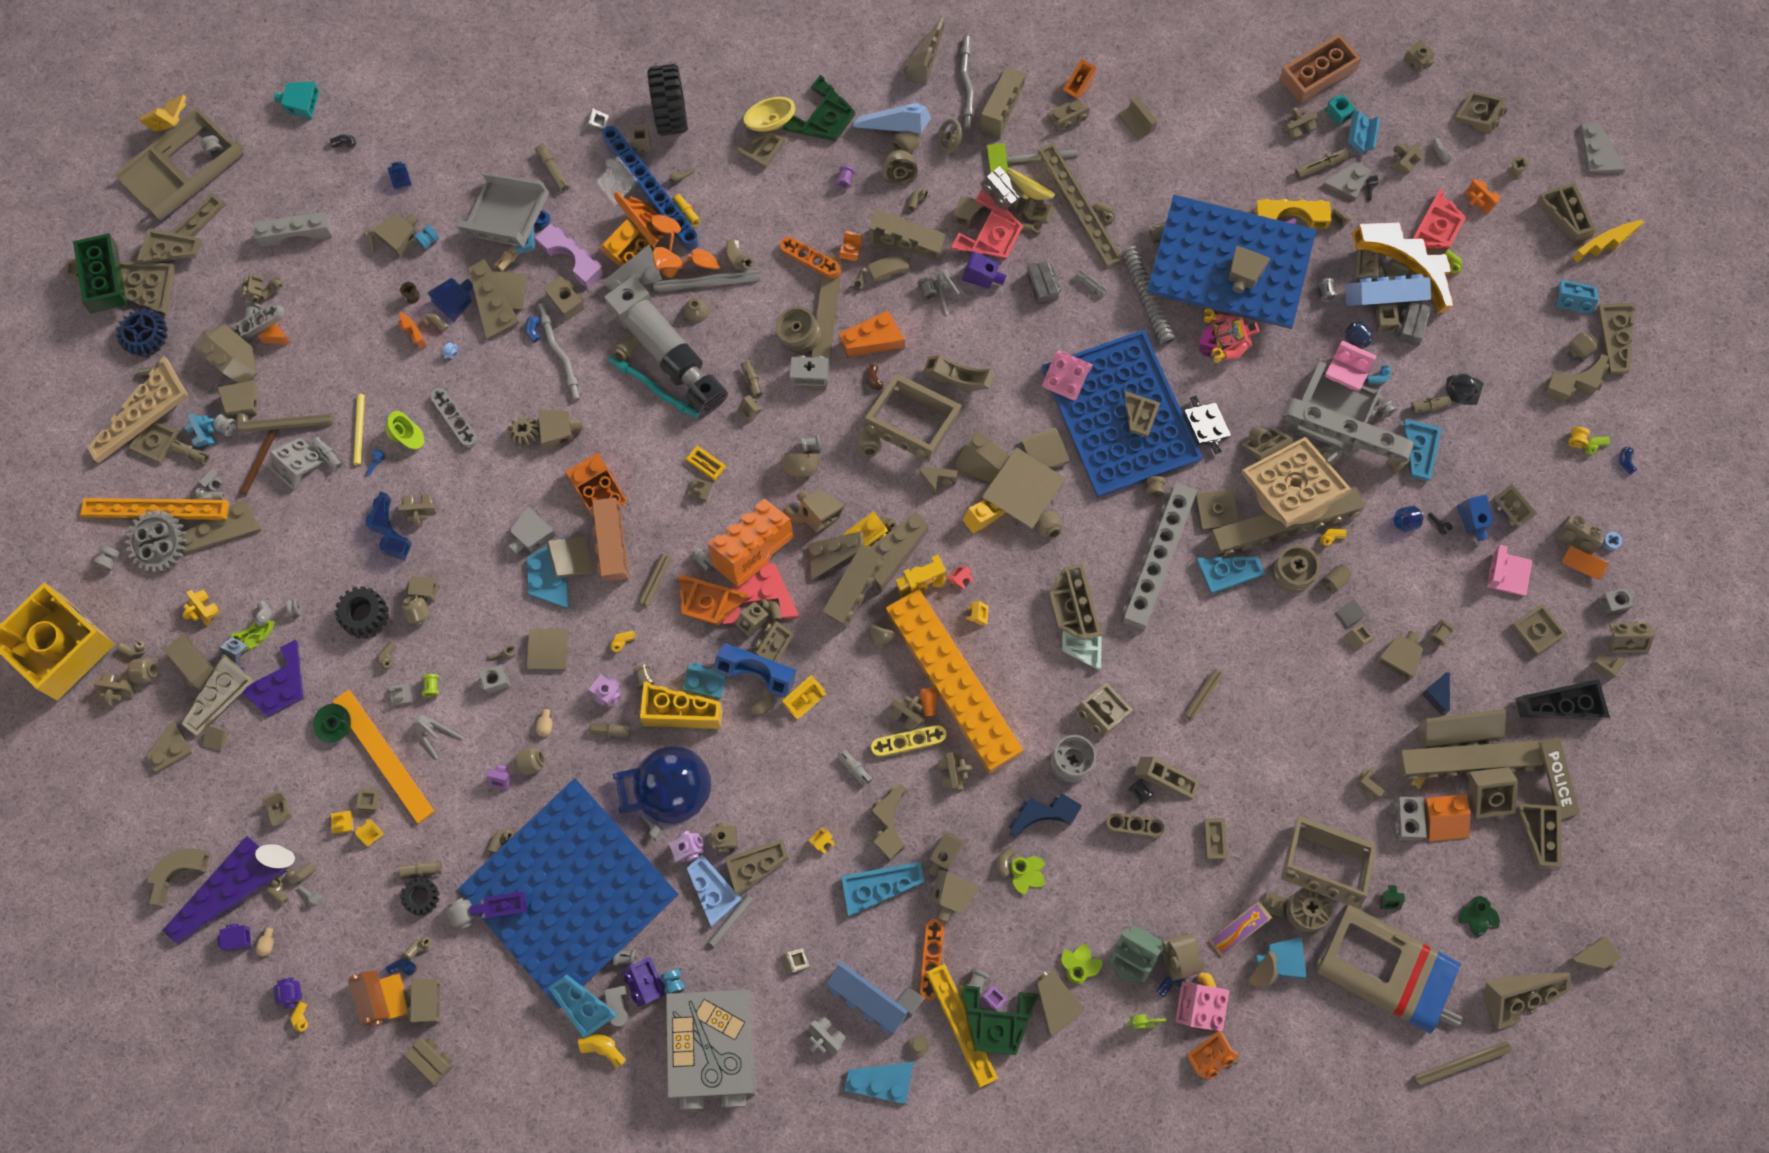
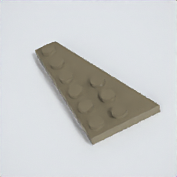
(144, 283)

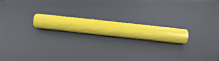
(358, 429)

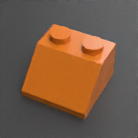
(1447, 817)

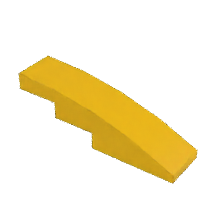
(1611, 238)

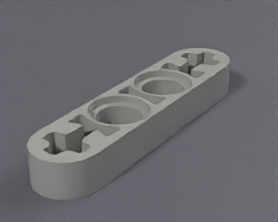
(272, 314)
(454, 418)

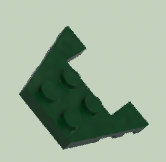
(828, 119)
(996, 1030)

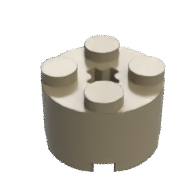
(1181, 956)

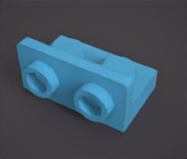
(1363, 132)
(1577, 297)
(704, 681)

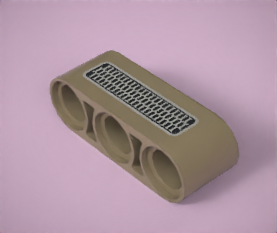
(1144, 823)

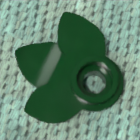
(1479, 919)

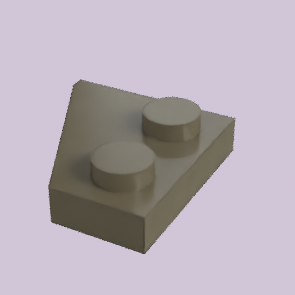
(762, 149)
(169, 748)

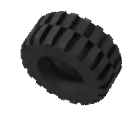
(667, 99)

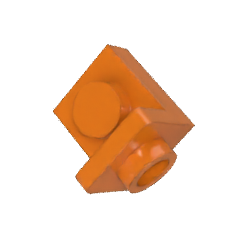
(851, 246)

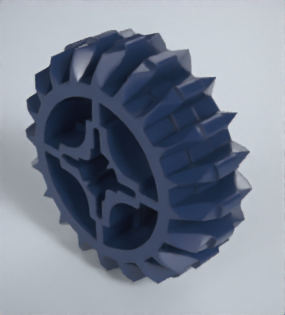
(145, 337)

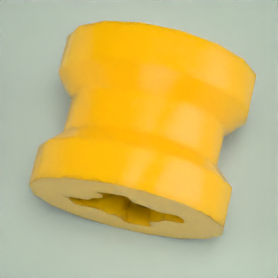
(1579, 437)

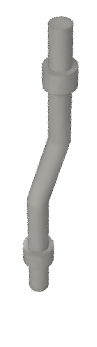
(965, 53)
(571, 381)

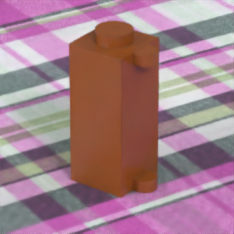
(368, 998)

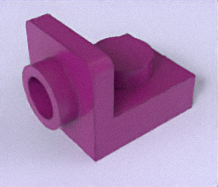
(1207, 341)

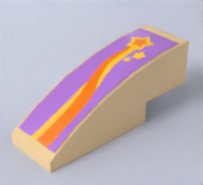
(1240, 929)

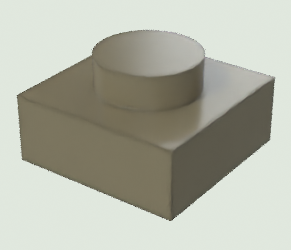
(368, 799)

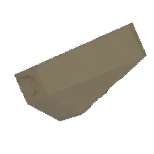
(922, 59)
(981, 458)

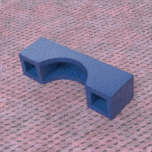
(736, 661)

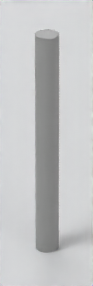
(1035, 157)

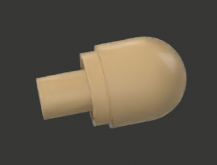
(544, 724)
(265, 943)

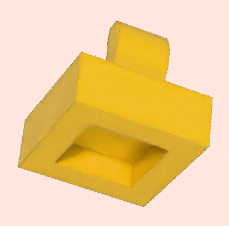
(979, 613)
(342, 822)
(368, 832)
(820, 838)

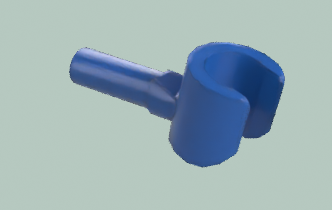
(378, 458)

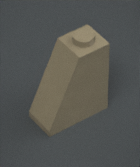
(1057, 1002)

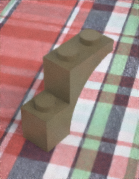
(969, 210)
(966, 378)
(1564, 385)
(884, 810)

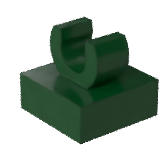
(1392, 899)

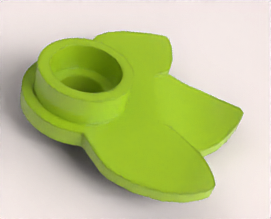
(1029, 875)
(1080, 961)
(1141, 1021)

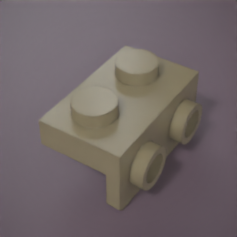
(1514, 505)

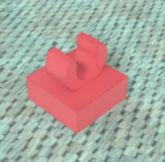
(959, 575)

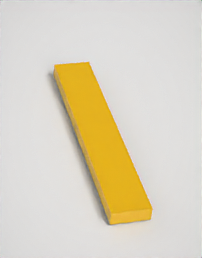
(955, 1013)

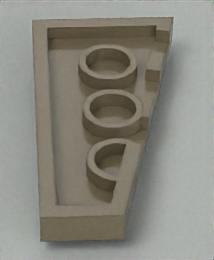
(1616, 330)

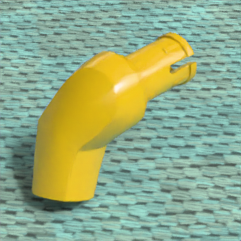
(603, 1046)

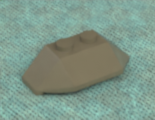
(227, 353)
(1074, 603)

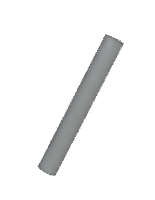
(730, 920)

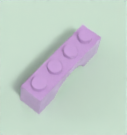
(554, 242)

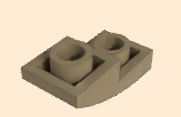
(885, 267)

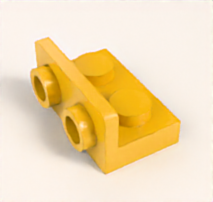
(871, 527)

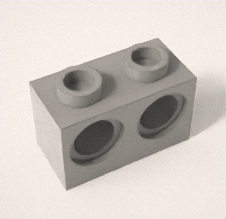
(1415, 819)

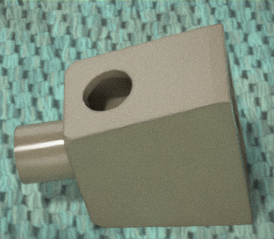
(397, 232)
(1246, 268)
(240, 400)
(557, 427)
(819, 509)
(1402, 655)
(950, 845)
(952, 894)

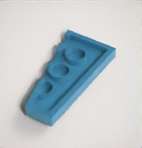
(875, 886)

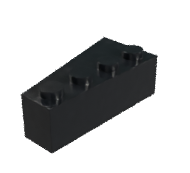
(1574, 701)

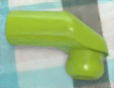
(1455, 262)

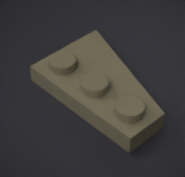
(167, 246)
(755, 864)

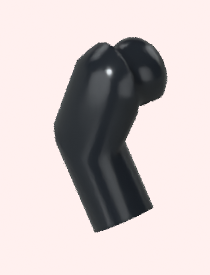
(343, 138)

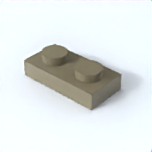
(1215, 838)

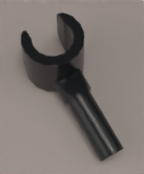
(1370, 182)
(1440, 524)

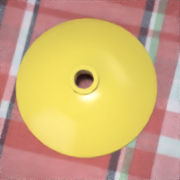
(769, 114)
(1029, 187)

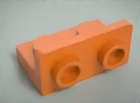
(1212, 1056)

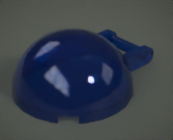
(667, 785)

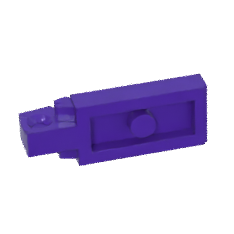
(501, 905)

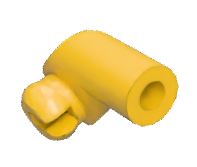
(1331, 534)
(620, 640)
(297, 1017)

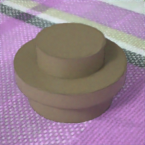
(919, 1045)

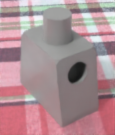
(530, 532)

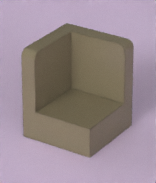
(1607, 666)

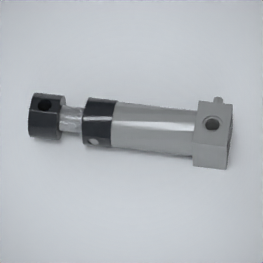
(634, 310)

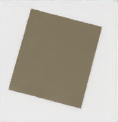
(1024, 487)

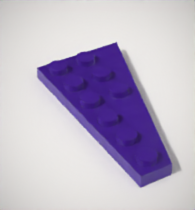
(224, 889)

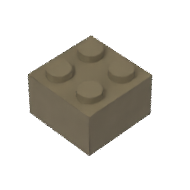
(1492, 792)

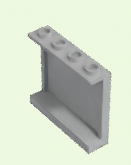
(505, 209)
(1341, 400)

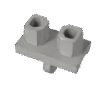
(822, 1039)

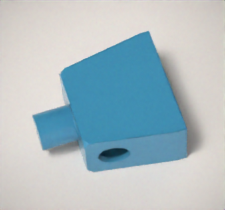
(1289, 957)

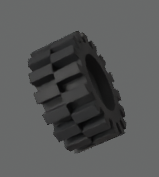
(411, 888)

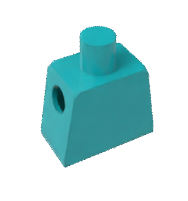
(299, 98)

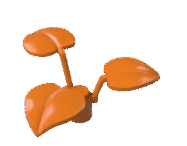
(667, 260)

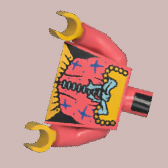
(1231, 335)

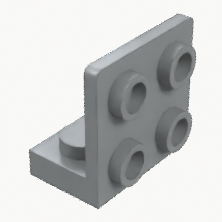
(294, 460)

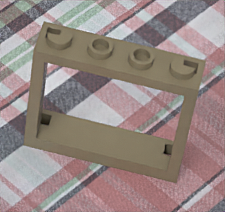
(922, 396)
(1340, 842)

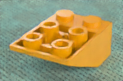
(624, 244)

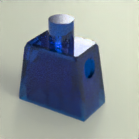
(452, 297)

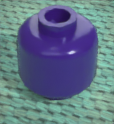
(287, 993)

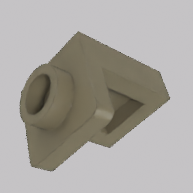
(1038, 212)
(1370, 788)
(277, 807)

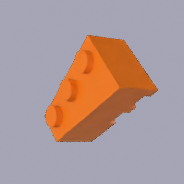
(872, 336)

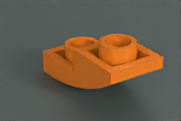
(411, 329)
(1585, 562)

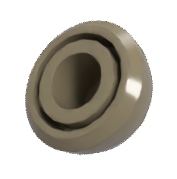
(696, 310)
(881, 634)

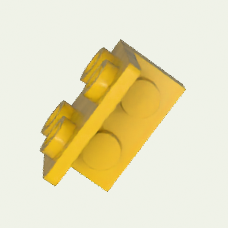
(163, 119)

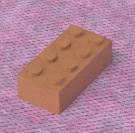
(1320, 68)
(610, 540)

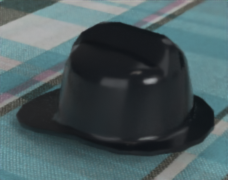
(1464, 389)

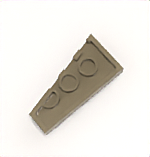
(492, 303)
(209, 532)
(219, 690)

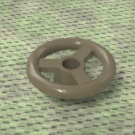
(953, 136)

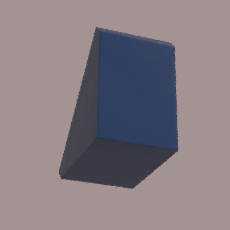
(1439, 694)

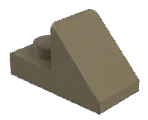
(933, 475)

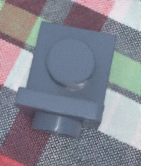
(232, 649)

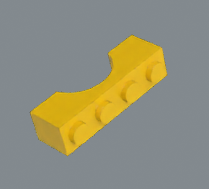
(1315, 213)

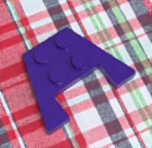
(280, 687)

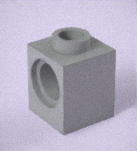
(1609, 604)
(501, 683)

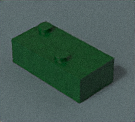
(99, 273)

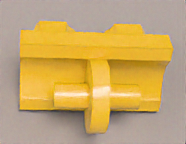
(196, 602)

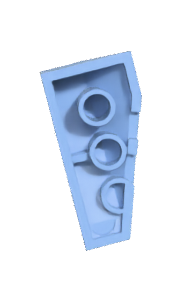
(903, 118)

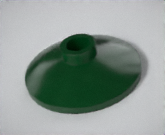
(323, 723)

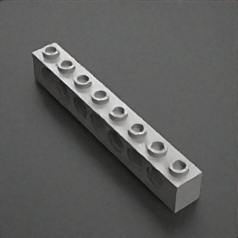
(1179, 494)

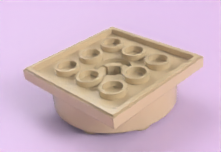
(1295, 484)

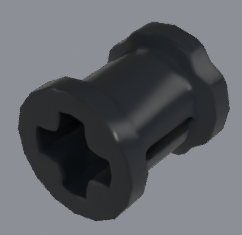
(1141, 791)

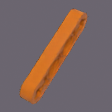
(810, 257)
(931, 959)

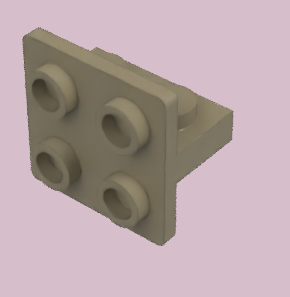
(1581, 535)

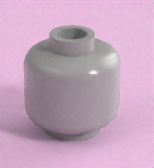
(459, 913)

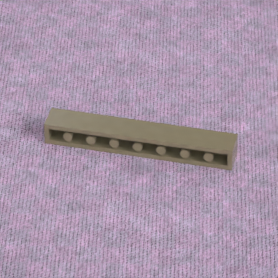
(1265, 528)
(1466, 759)

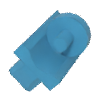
(203, 428)

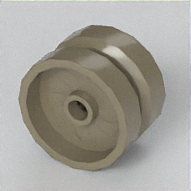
(798, 329)
(1296, 568)

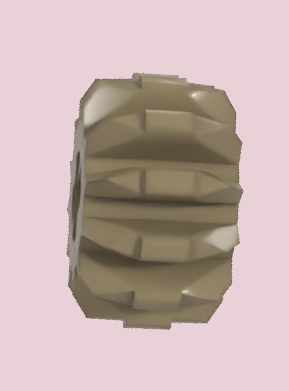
(521, 437)

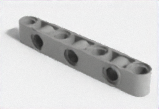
(1362, 436)

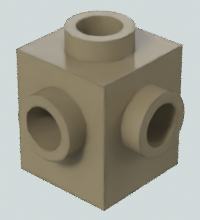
(1419, 57)
(730, 840)

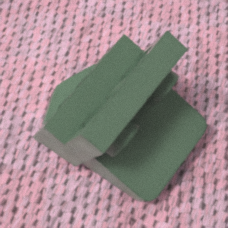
(1135, 955)

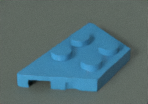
(542, 579)

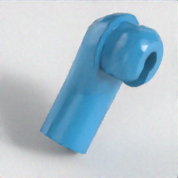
(1381, 378)

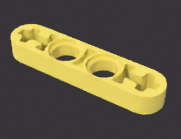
(908, 739)

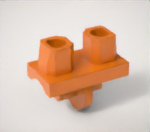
(1482, 196)

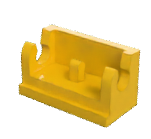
(804, 697)

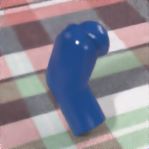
(531, 322)

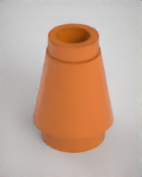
(928, 701)

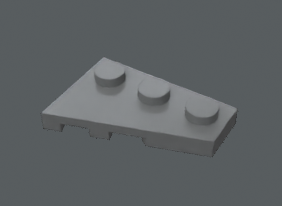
(1599, 151)
(640, 266)

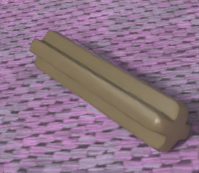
(654, 580)
(1203, 695)

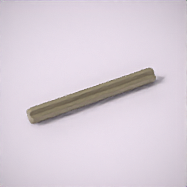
(284, 423)
(1462, 1063)

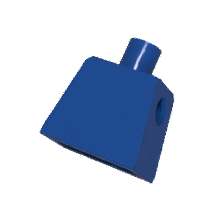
(1476, 516)

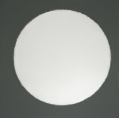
(274, 856)

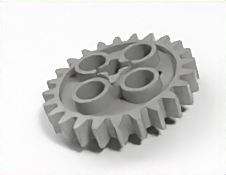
(152, 524)

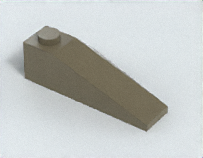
(1515, 995)

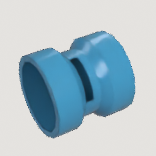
(426, 237)
(672, 982)

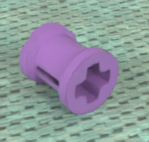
(845, 176)

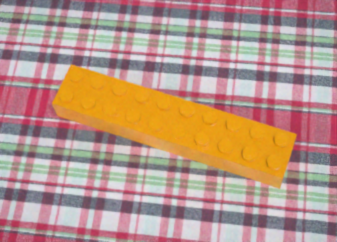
(954, 681)

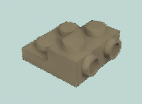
(1482, 111)
(1103, 710)

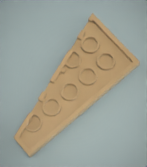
(141, 409)

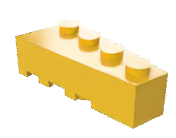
(678, 710)

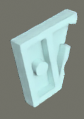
(1084, 650)

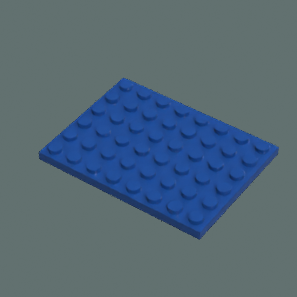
(1199, 252)
(1100, 420)

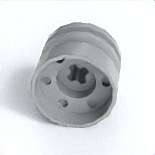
(1079, 750)

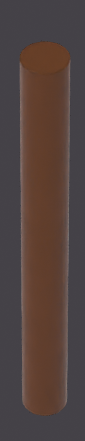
(258, 461)

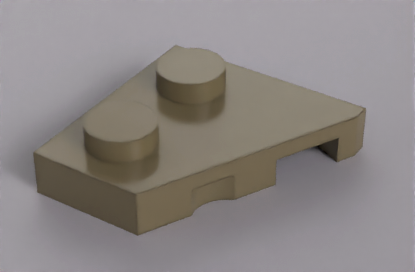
(1140, 413)

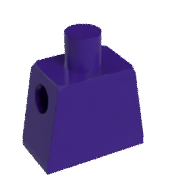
(982, 271)

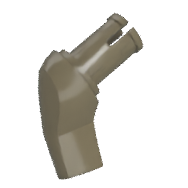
(736, 258)

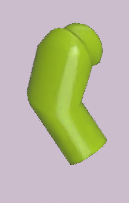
(1594, 443)

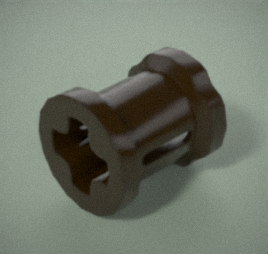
(408, 287)

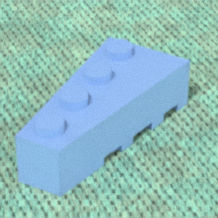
(1388, 290)

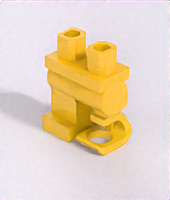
(922, 576)

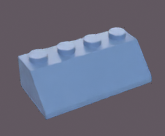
(867, 998)

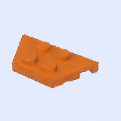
(640, 214)
(707, 600)

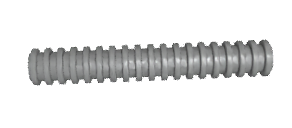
(1151, 301)

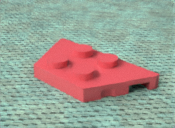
(1440, 223)

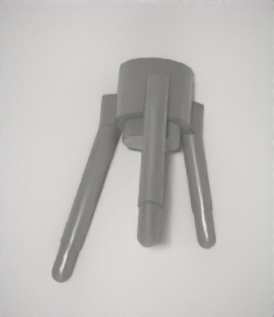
(946, 280)
(1331, 453)
(425, 726)

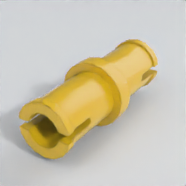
(686, 210)

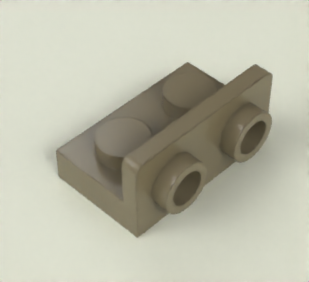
(1068, 114)
(1369, 265)
(1630, 637)
(773, 641)

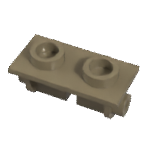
(252, 288)

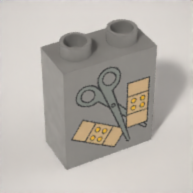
(710, 1048)

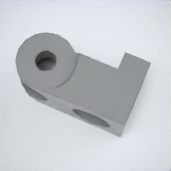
(615, 1001)

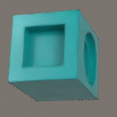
(1343, 115)

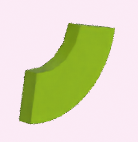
(254, 634)

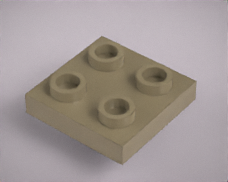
(1270, 442)

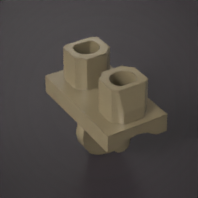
(1293, 128)
(1405, 154)
(418, 511)
(114, 691)
(900, 707)
(957, 770)

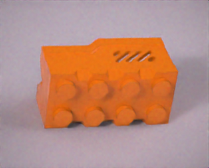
(750, 542)

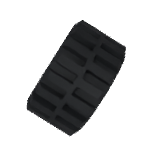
(372, 622)

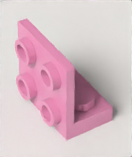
(1350, 366)
(1066, 375)
(1509, 572)
(1202, 1006)

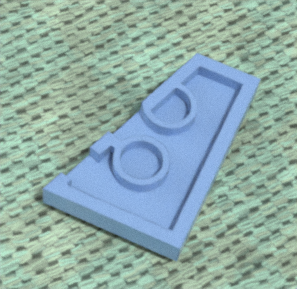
(714, 892)

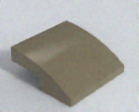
(513, 286)
(1046, 448)
(547, 648)

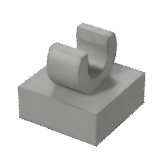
(208, 478)
(400, 694)

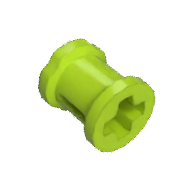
(430, 685)

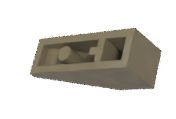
(1166, 776)

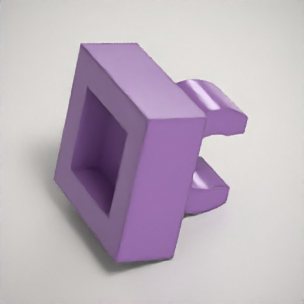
(499, 778)

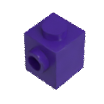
(234, 937)

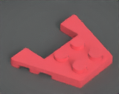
(996, 235)
(765, 585)

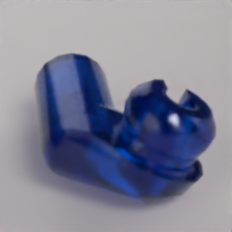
(1625, 460)

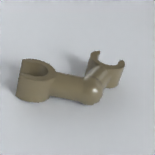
(1027, 227)

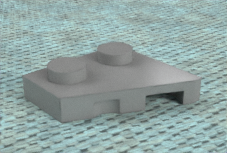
(1349, 180)

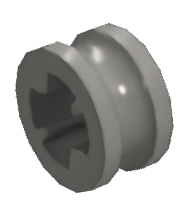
(1386, 409)
(293, 607)

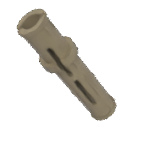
(1328, 160)
(549, 162)

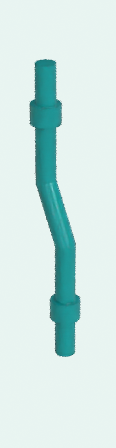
(625, 368)

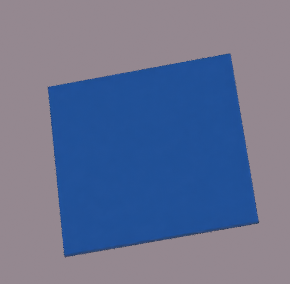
(582, 887)

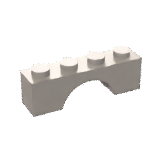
(311, 225)

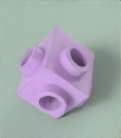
(605, 691)
(687, 847)

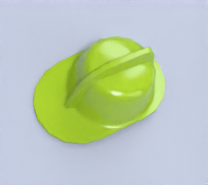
(402, 429)

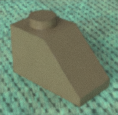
(1597, 956)

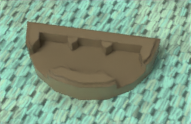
(1265, 972)

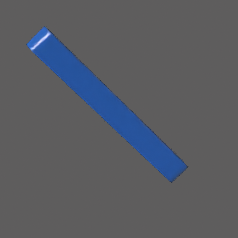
(647, 180)

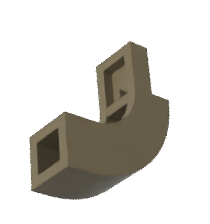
(170, 867)

